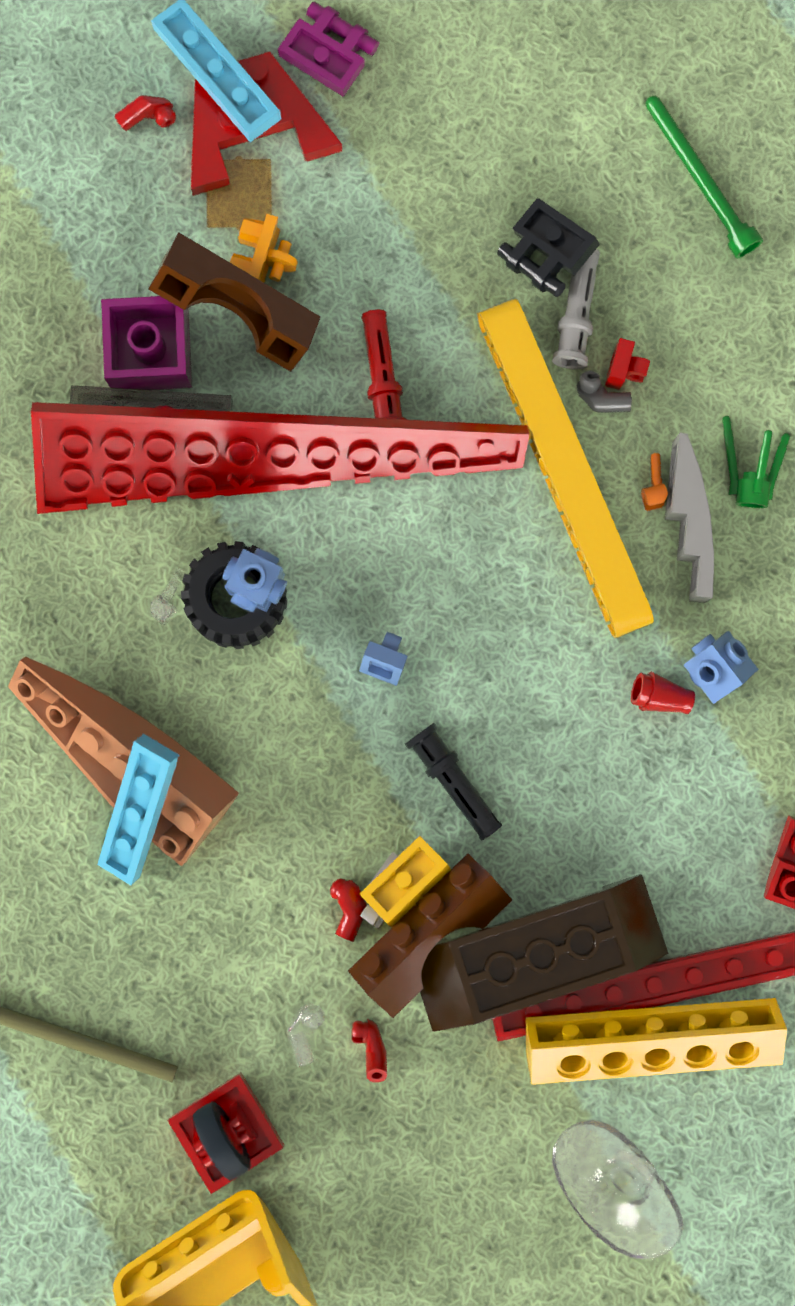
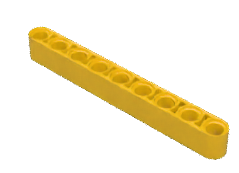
(567, 468)

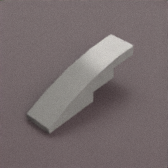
(690, 506)

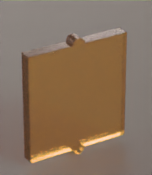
(246, 195)

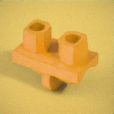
(264, 238)

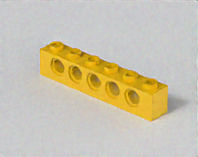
(655, 1041)

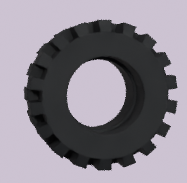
(203, 616)

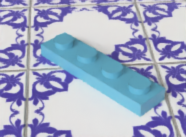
(216, 70)
(137, 808)

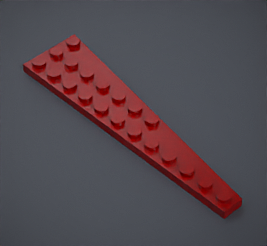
(160, 453)

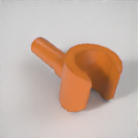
(656, 495)

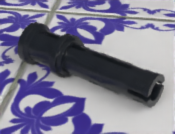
(443, 766)

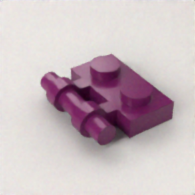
(323, 57)

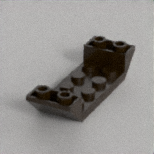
(541, 955)

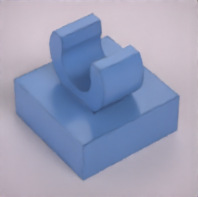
(384, 660)

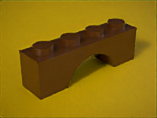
(197, 275)
(394, 965)

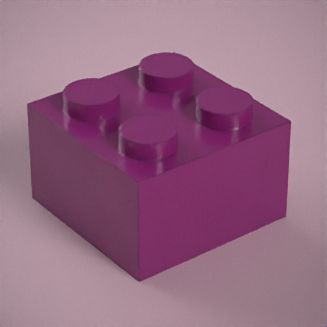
(146, 344)

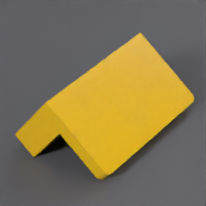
(405, 881)

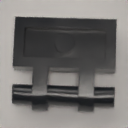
(555, 237)

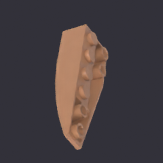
(99, 740)

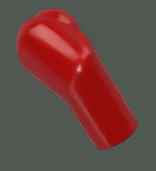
(146, 107)
(352, 906)
(376, 1052)

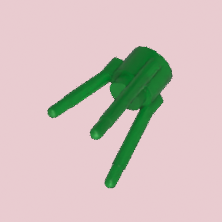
(755, 487)

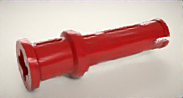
(384, 391)

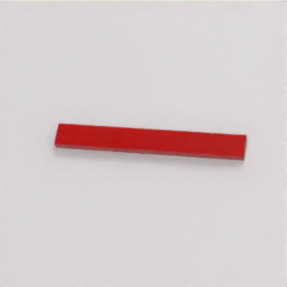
(668, 982)

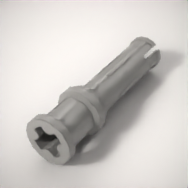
(575, 325)

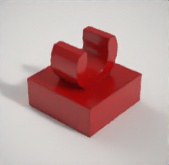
(625, 365)

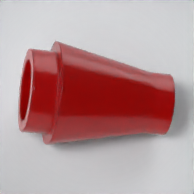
(659, 694)

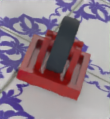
(225, 1133)

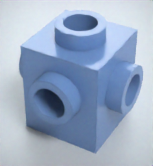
(258, 595)
(720, 665)

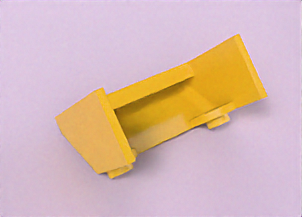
(216, 1260)

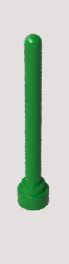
(741, 236)

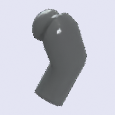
(598, 398)

